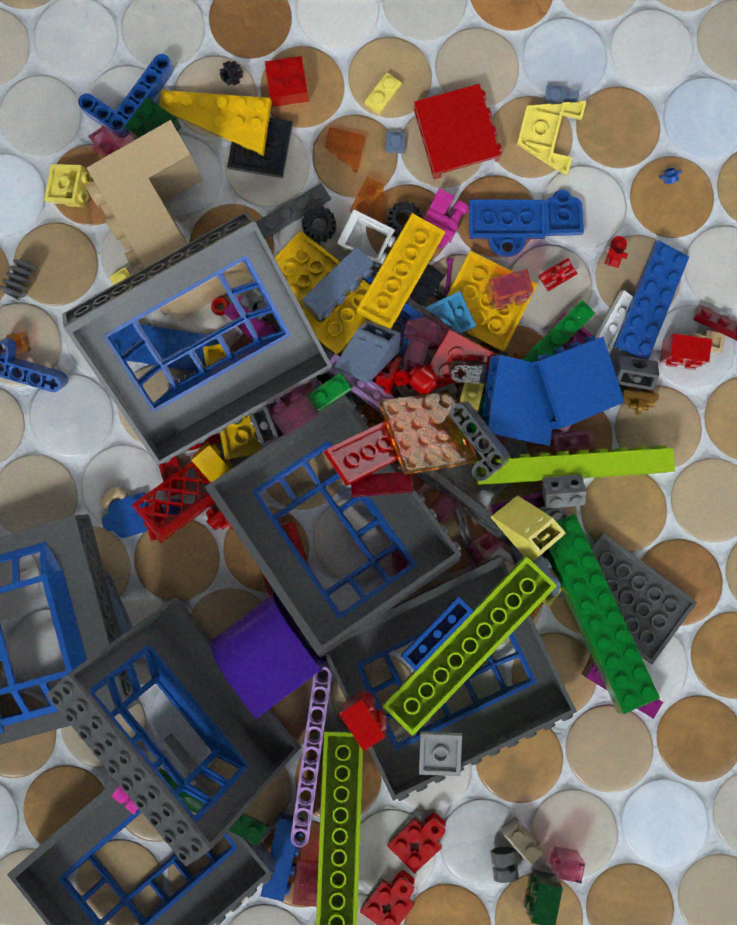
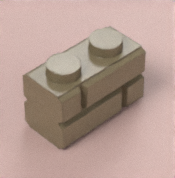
(522, 840)

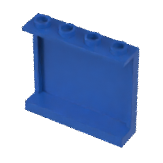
(579, 381)
(517, 401)

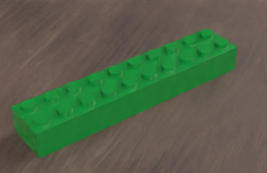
(600, 619)

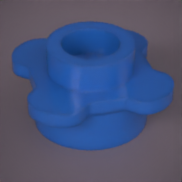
(670, 175)

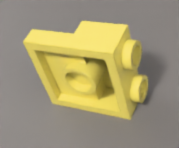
(67, 185)

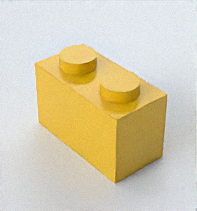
(210, 461)

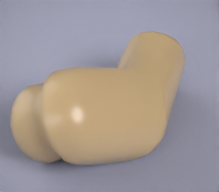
(111, 494)

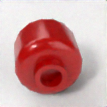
(423, 379)

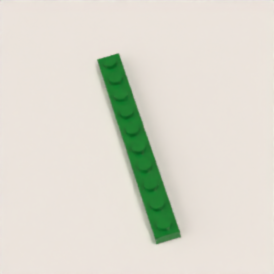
(555, 338)

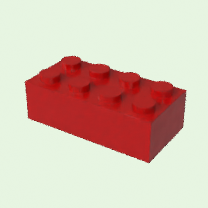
(364, 719)

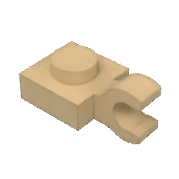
(717, 340)

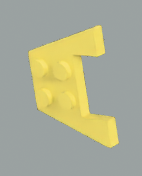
(541, 129)

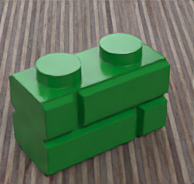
(330, 391)

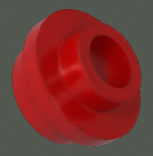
(216, 302)

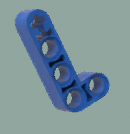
(50, 379)

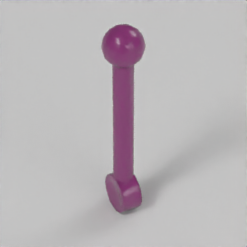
(449, 261)

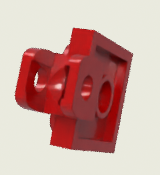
(425, 834)
(395, 894)

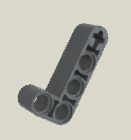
(476, 440)

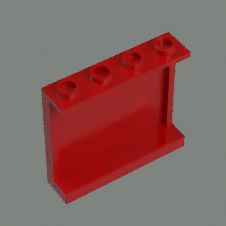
(457, 129)

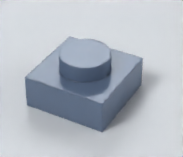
(395, 142)

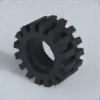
(399, 209)
(319, 213)

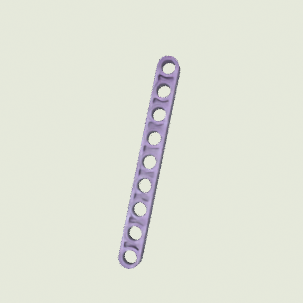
(307, 764)

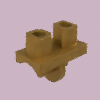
(639, 400)

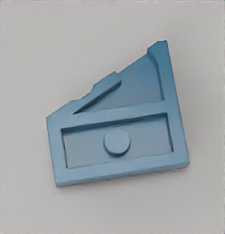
(453, 313)

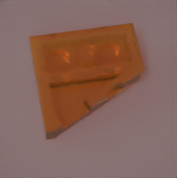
(346, 146)
(370, 200)

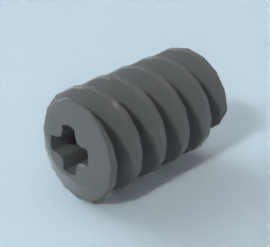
(18, 278)

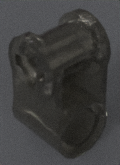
(471, 371)

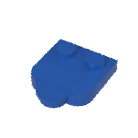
(563, 215)
(123, 517)

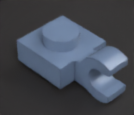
(557, 95)

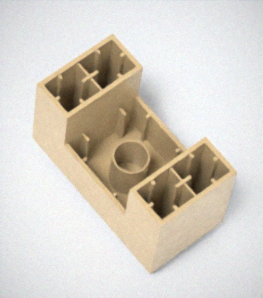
(132, 194)

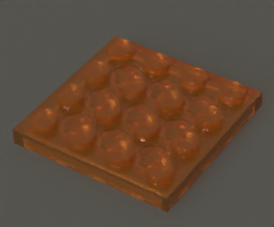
(426, 433)

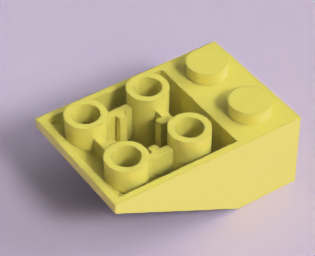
(527, 527)

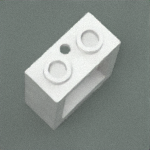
(357, 217)

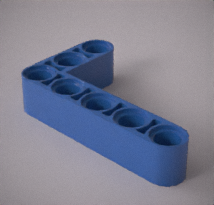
(131, 101)

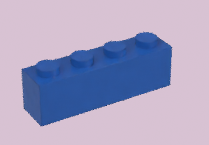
(436, 633)
(283, 852)

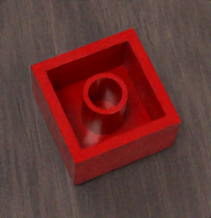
(286, 81)
(685, 351)

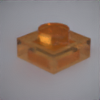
(21, 341)

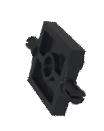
(428, 285)

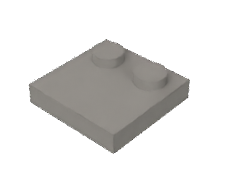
(440, 753)

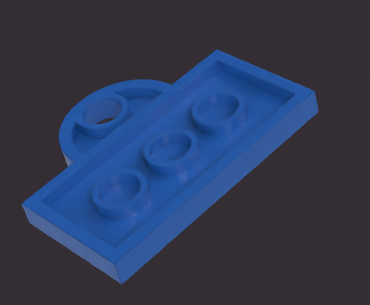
(507, 223)

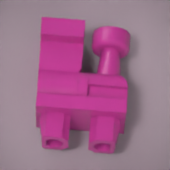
(437, 215)

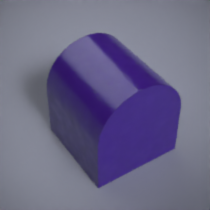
(265, 655)

